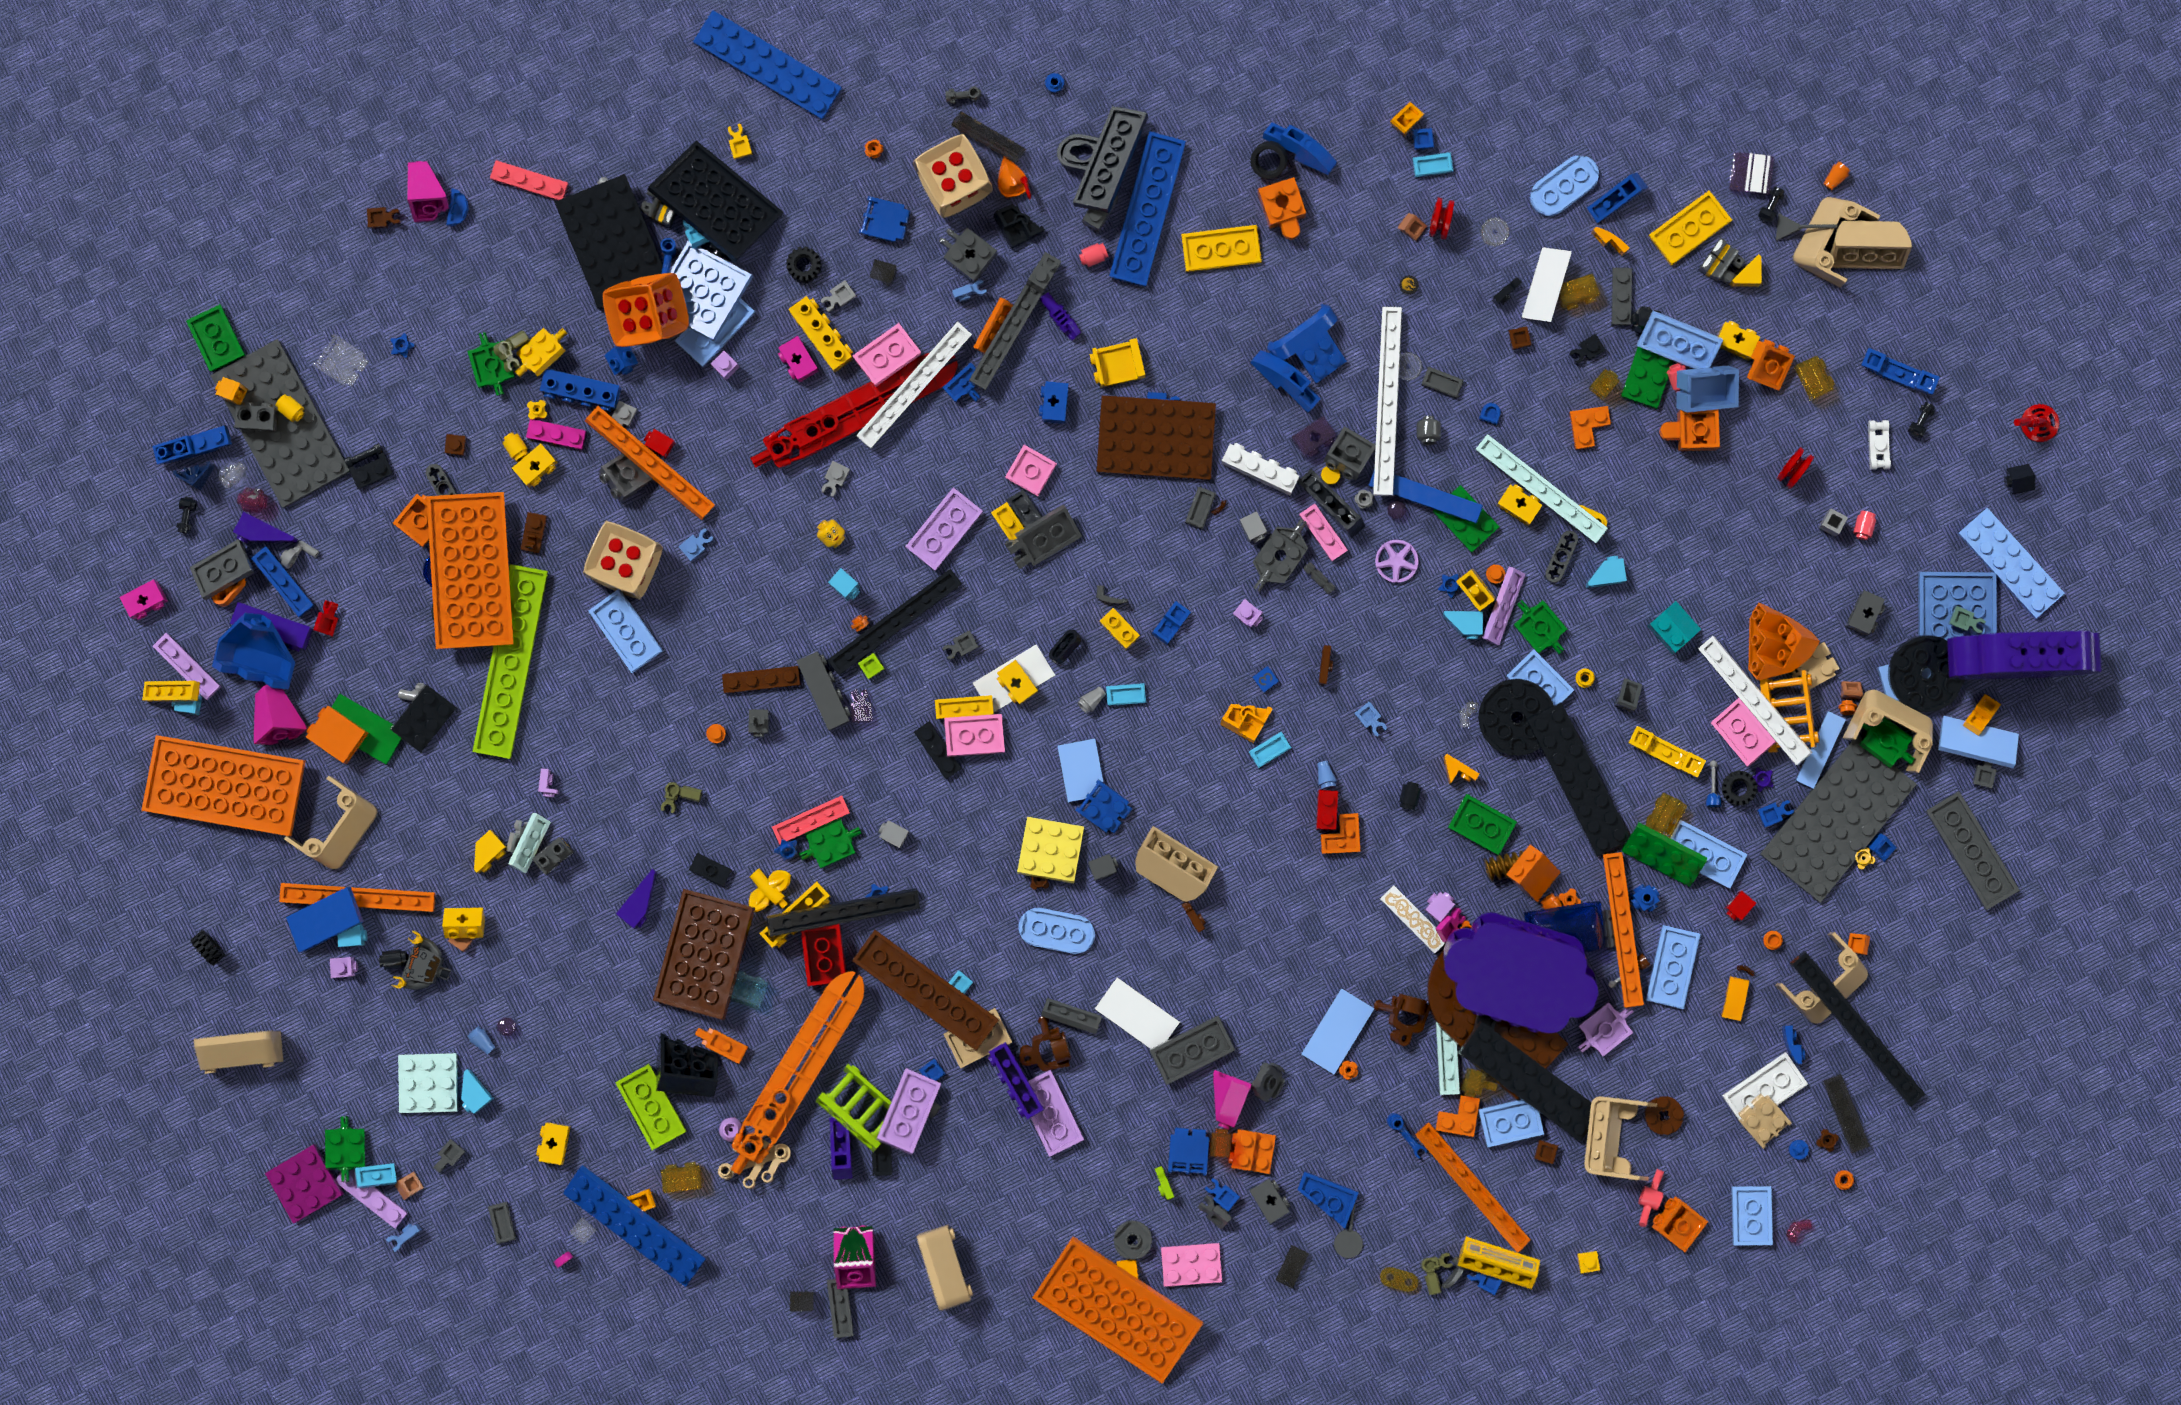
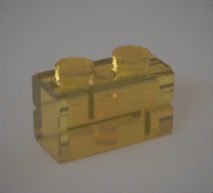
(1578, 291)
(1814, 377)
(1666, 815)
(681, 1178)

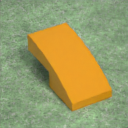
(1605, 237)
(1981, 715)
(1735, 998)

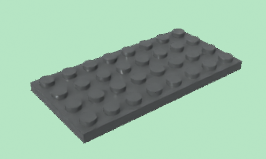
(301, 452)
(1837, 820)

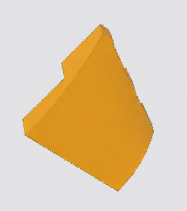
(1246, 720)

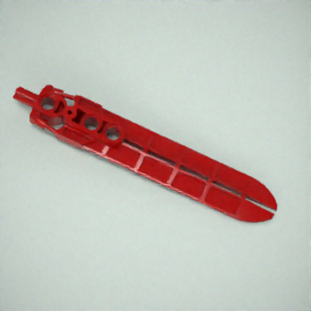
(838, 408)

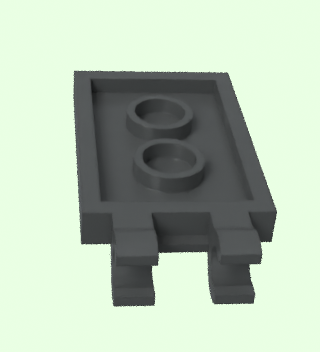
(1044, 537)

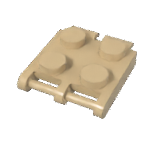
(1818, 666)
(1763, 1120)

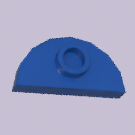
(457, 208)

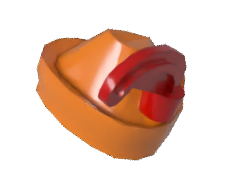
(1012, 180)

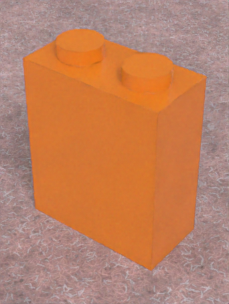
(336, 734)
(1533, 873)

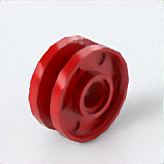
(1441, 218)
(1795, 468)

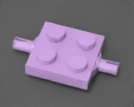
(1605, 1029)

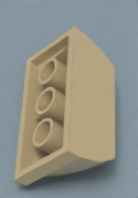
(1871, 245)
(1173, 866)

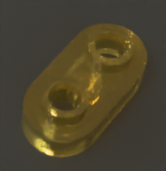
(1399, 1278)

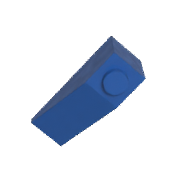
(1617, 197)

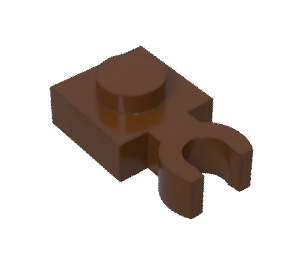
(379, 217)
(1197, 920)

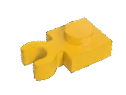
(739, 145)

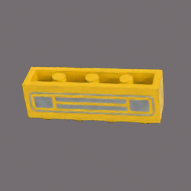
(1498, 1262)

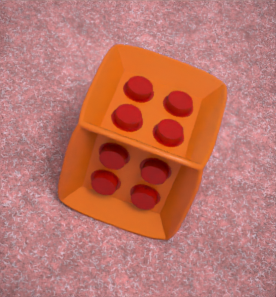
(645, 310)

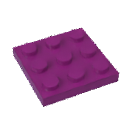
(304, 1183)

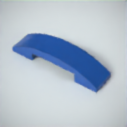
(1899, 372)

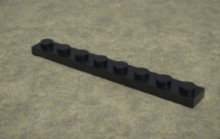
(894, 622)
(842, 912)

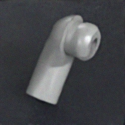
(410, 695)

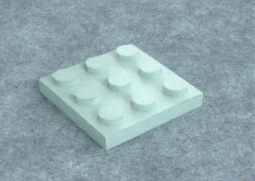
(428, 1083)

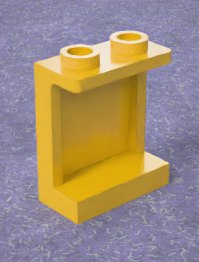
(1117, 363)

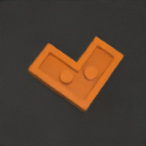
(1583, 422)
(1347, 840)
(1462, 1122)

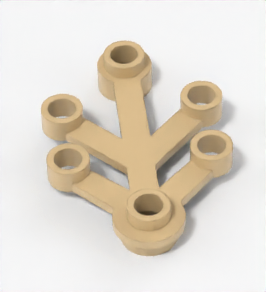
(773, 1155)

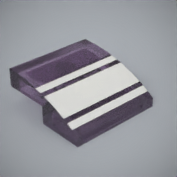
(1751, 173)

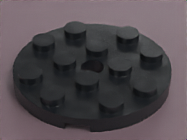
(1906, 674)
(1496, 714)

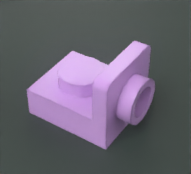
(1248, 614)
(545, 780)
(343, 967)

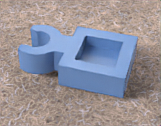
(693, 546)
(1368, 717)

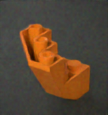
(1777, 643)

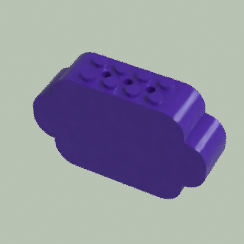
(2024, 655)
(1520, 973)

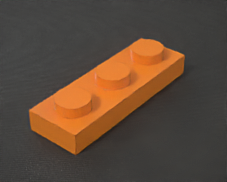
(993, 325)

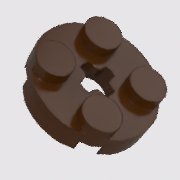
(1674, 1112)

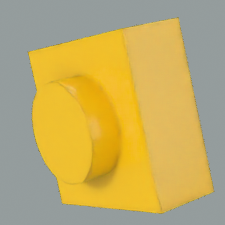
(1588, 1262)

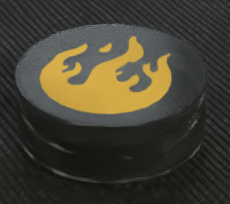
(1408, 285)

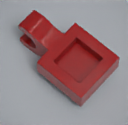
(326, 621)

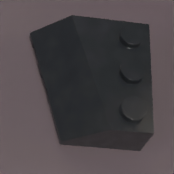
(685, 1068)

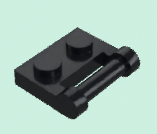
(372, 471)

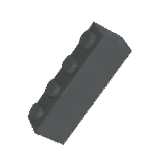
(823, 691)

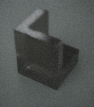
(883, 272)
(801, 1300)

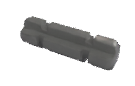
(1319, 578)
(1608, 929)

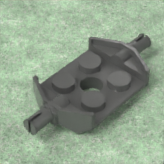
(1281, 539)

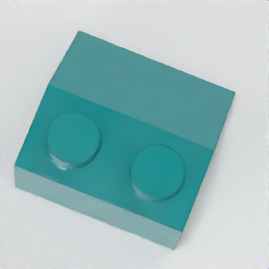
(1674, 627)

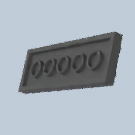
(1972, 850)

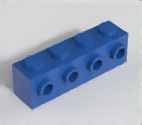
(580, 389)

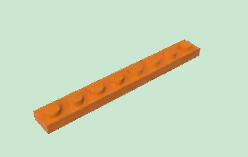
(649, 462)
(364, 897)
(1623, 930)
(1472, 1187)

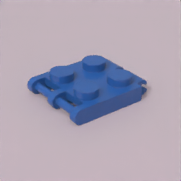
(885, 220)
(1105, 807)
(1188, 1151)

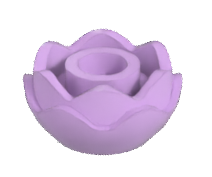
(724, 1128)

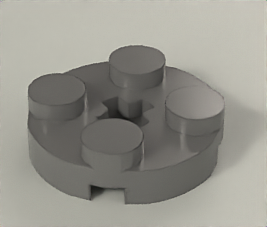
(1268, 1073)
(1121, 1239)

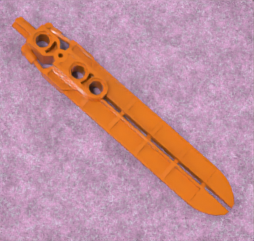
(805, 1077)

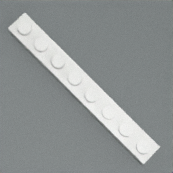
(913, 385)
(1755, 700)

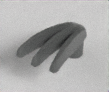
(1100, 595)
(1455, 1274)

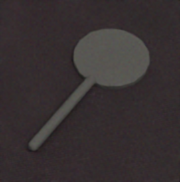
(1348, 1242)

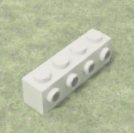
(1259, 469)

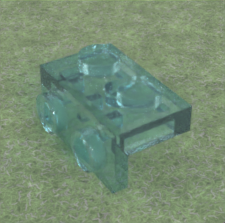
(749, 990)

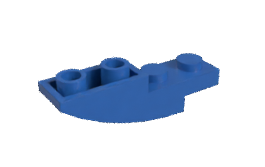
(1304, 146)
(1288, 377)
(192, 446)

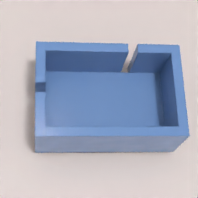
(1707, 388)

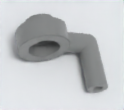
(290, 556)

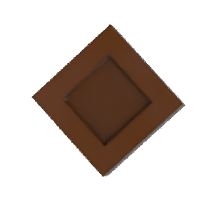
(1519, 338)
(455, 444)
(1545, 1152)

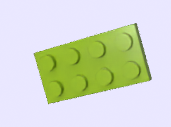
(650, 1107)

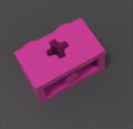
(805, 367)
(133, 600)

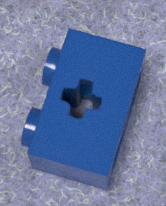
(1057, 413)

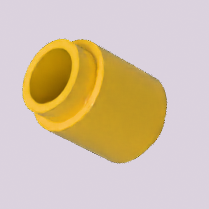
(290, 408)
(515, 446)

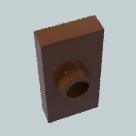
(1326, 665)

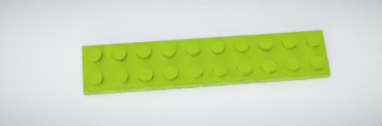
(511, 666)

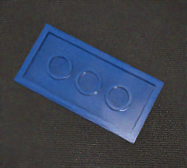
(324, 919)

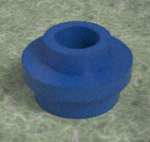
(1054, 88)

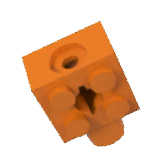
(1283, 206)
(1693, 430)

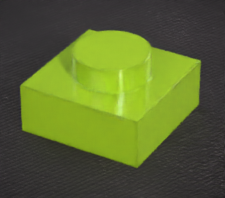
(871, 666)

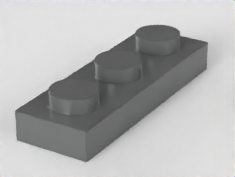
(1621, 296)
(1071, 1016)
(840, 1310)

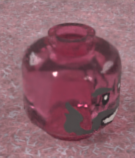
(252, 500)

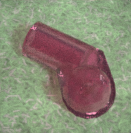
(1796, 1228)

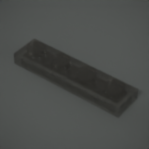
(988, 137)
(1845, 1113)

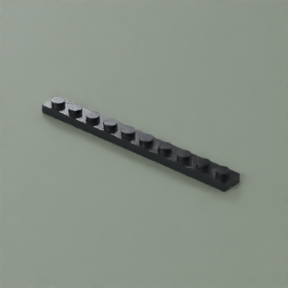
(1857, 1028)

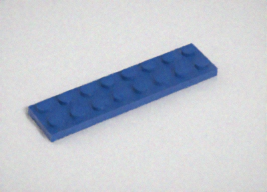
(767, 65)
(1147, 209)
(634, 1226)

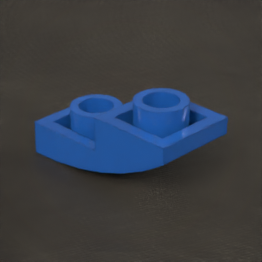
(1795, 1051)

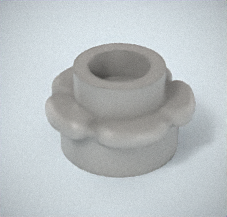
(1364, 494)

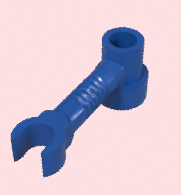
(666, 244)
(1404, 1132)

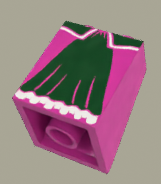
(854, 1257)

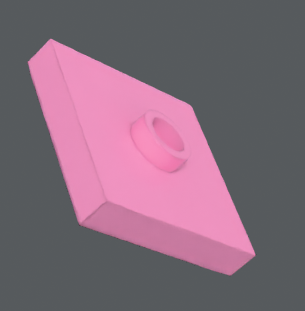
(1031, 470)

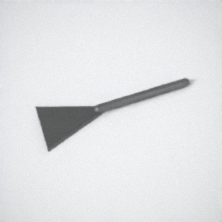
(1787, 226)

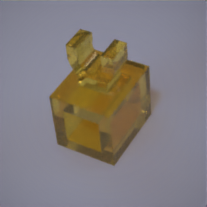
(1604, 384)
(1474, 1083)

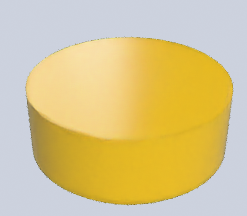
(1330, 476)

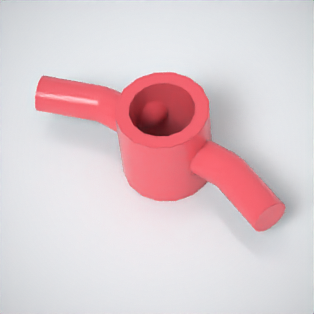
(1650, 1197)

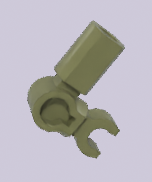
(504, 349)
(672, 791)
(1429, 1265)

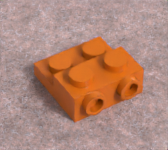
(1770, 364)
(414, 520)
(1252, 1151)
(1679, 1223)

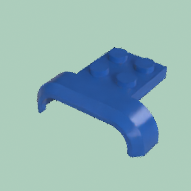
(1312, 345)

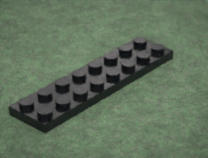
(1578, 779)
(1528, 1080)

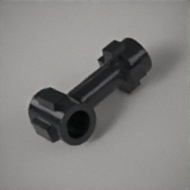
(1767, 214)
(1917, 429)
(187, 505)

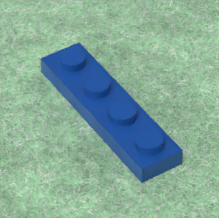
(282, 581)

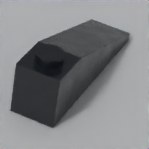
(1332, 503)

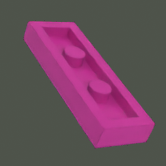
(556, 434)

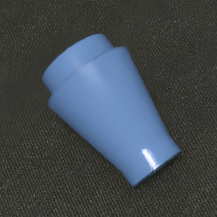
(1326, 778)
(481, 1040)

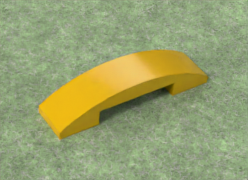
(1666, 752)

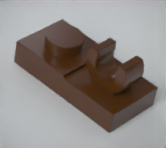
(533, 532)

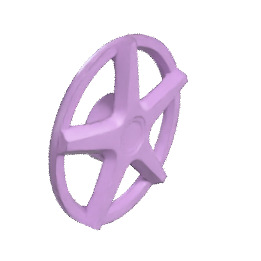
(1396, 561)

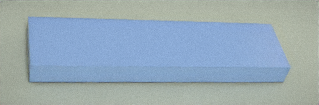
(1815, 762)

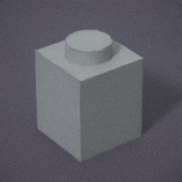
(1833, 522)
(1253, 527)
(893, 833)

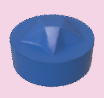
(1798, 1149)

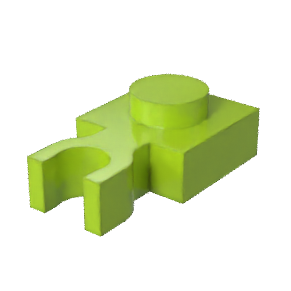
(1164, 1188)

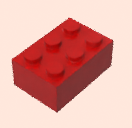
(823, 954)

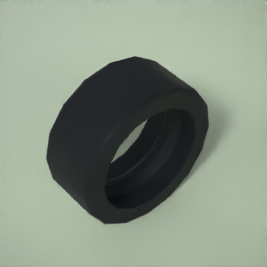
(1278, 149)

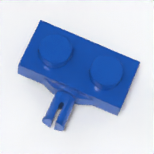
(961, 386)

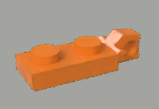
(722, 1044)

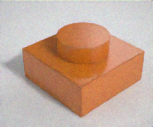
(1859, 943)

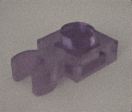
(860, 709)

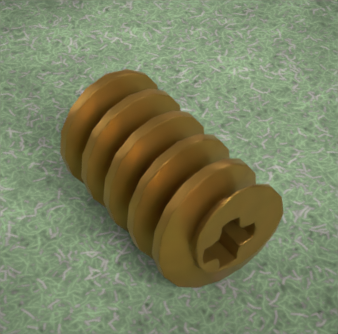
(1500, 866)

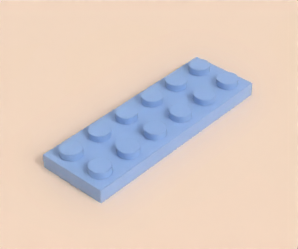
(2011, 563)

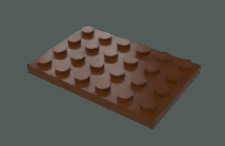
(1156, 437)
(704, 954)

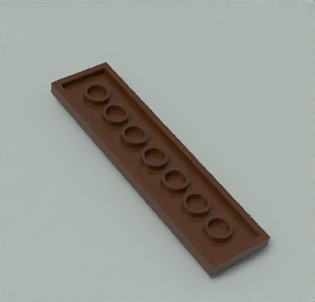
(925, 990)

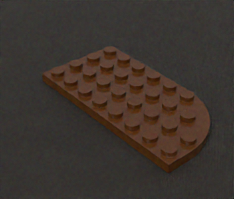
(1459, 1021)

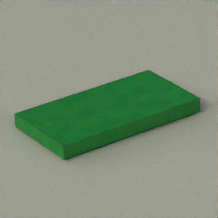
(380, 741)

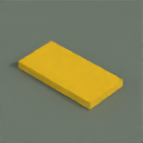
(1690, 228)
(1221, 248)

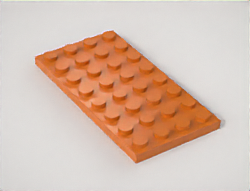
(469, 570)
(223, 785)
(1117, 1309)

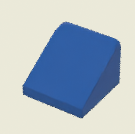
(1881, 846)

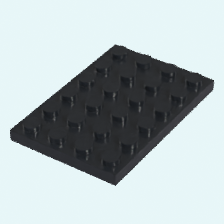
(715, 201)
(609, 235)

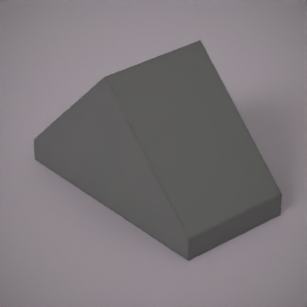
(1628, 695)

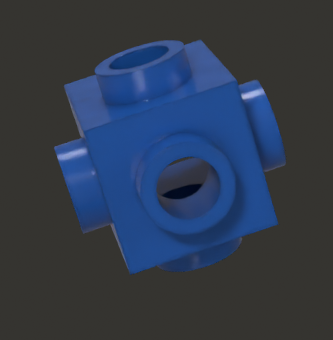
(621, 360)
(1638, 901)

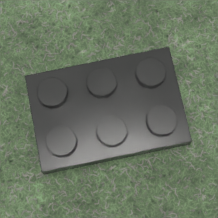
(222, 569)

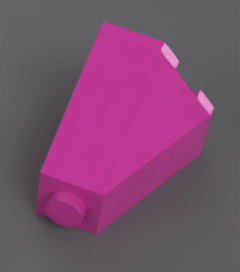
(424, 193)
(275, 717)
(1229, 1098)

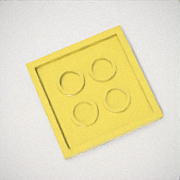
(1050, 850)

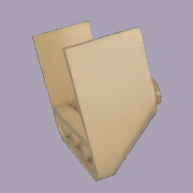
(1810, 251)
(1877, 705)
(347, 832)
(1846, 983)
(239, 1050)
(1604, 1137)
(943, 1267)

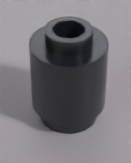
(1410, 795)
(393, 959)

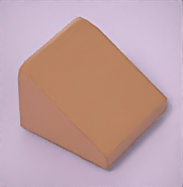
(1412, 226)
(461, 943)
(408, 1185)

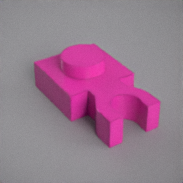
(1449, 924)

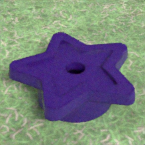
(1767, 780)

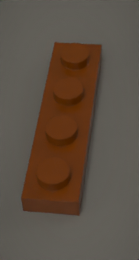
(761, 679)

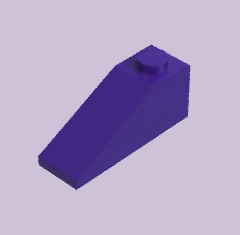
(260, 532)
(638, 903)
(840, 1151)

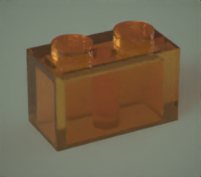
(1220, 1143)

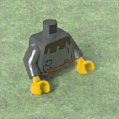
(423, 965)

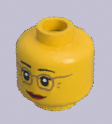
(830, 533)

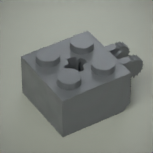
(967, 243)

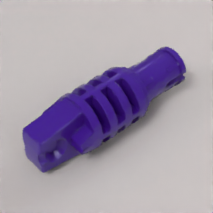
(1060, 316)

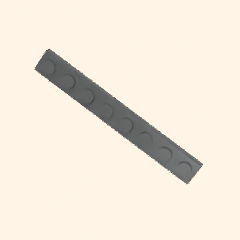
(1008, 332)

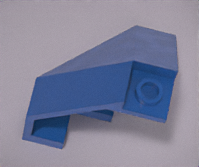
(255, 652)

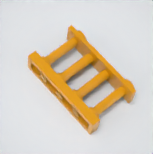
(1768, 685)

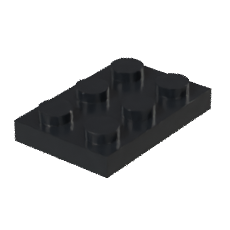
(423, 718)

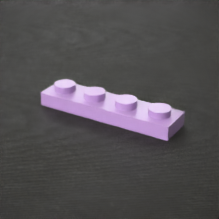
(1503, 605)
(186, 665)
(374, 1200)

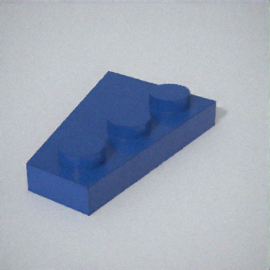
(1329, 1196)

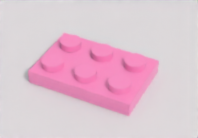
(887, 354)
(1743, 732)
(974, 735)
(1191, 1264)

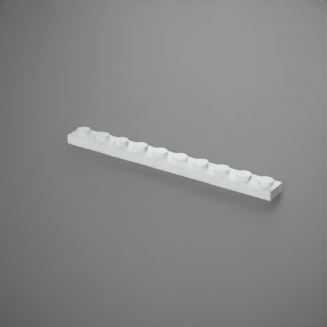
(1387, 401)

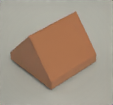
(1851, 690)

